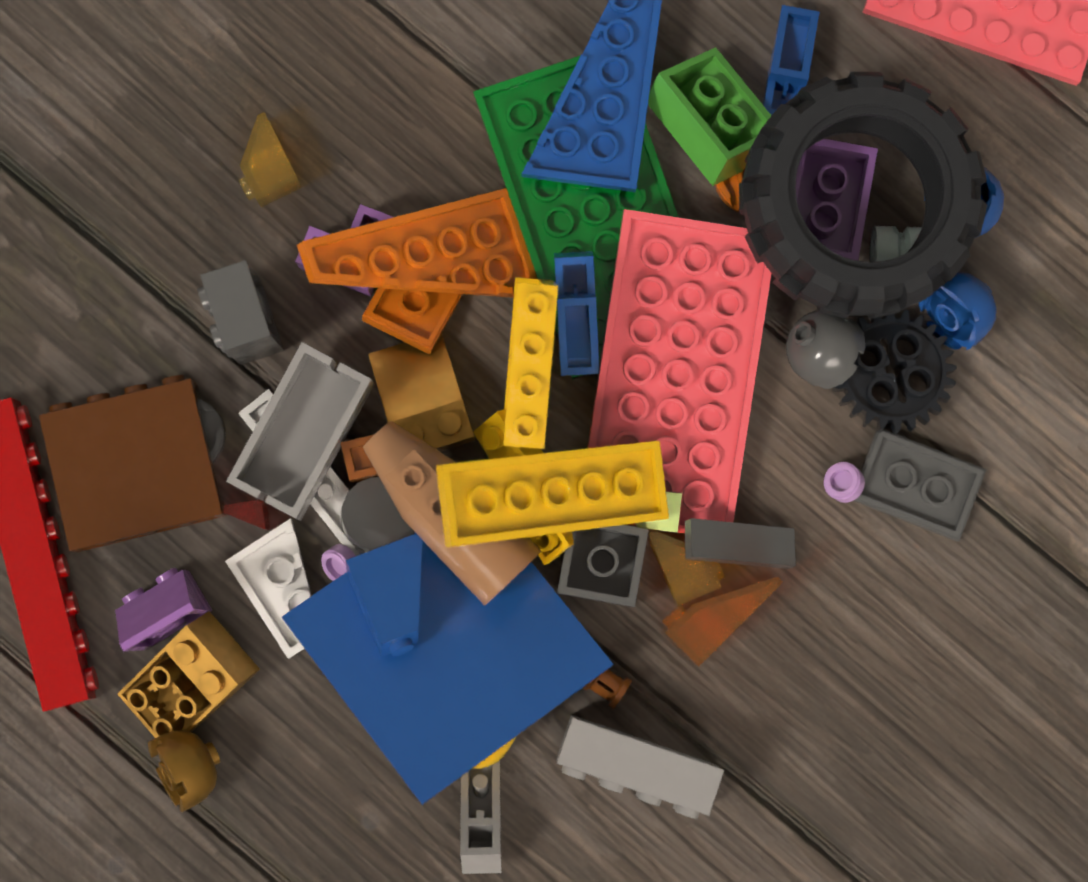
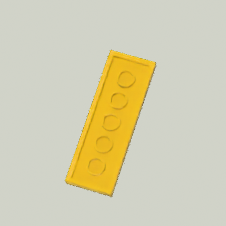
(551, 493)

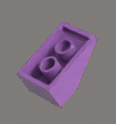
(160, 611)

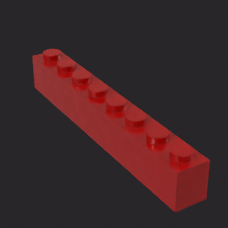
(38, 570)

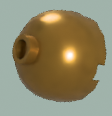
(185, 766)

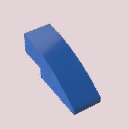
(790, 56)
(576, 313)

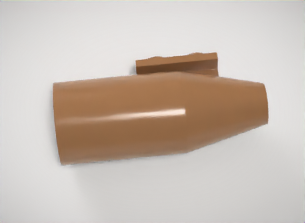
(410, 477)

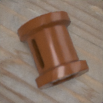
(609, 687)

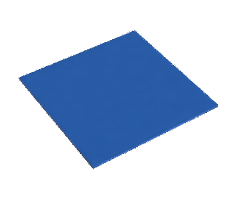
(466, 682)

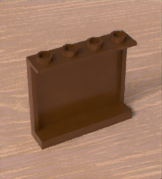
(131, 464)

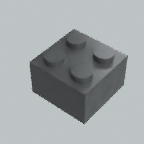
(604, 564)

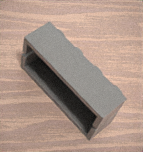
(301, 431)
(639, 765)

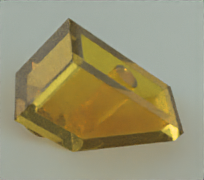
(266, 166)
(683, 577)

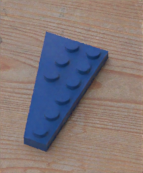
(603, 108)

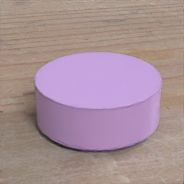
(844, 482)
(335, 560)

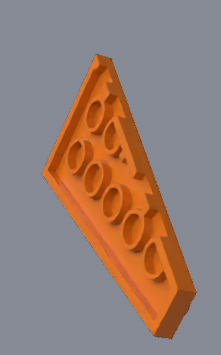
(448, 248)

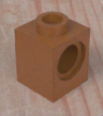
(356, 460)

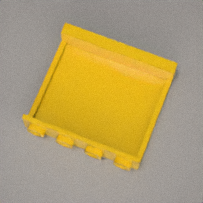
(529, 362)

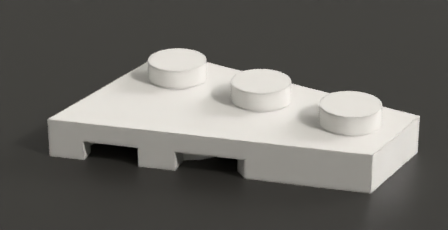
(274, 580)

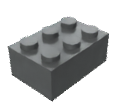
(241, 313)

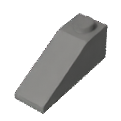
(481, 820)

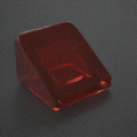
(252, 512)

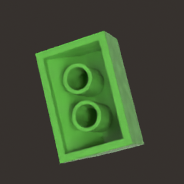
(709, 113)

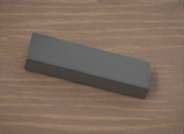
(739, 543)

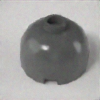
(824, 348)

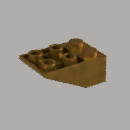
(189, 678)

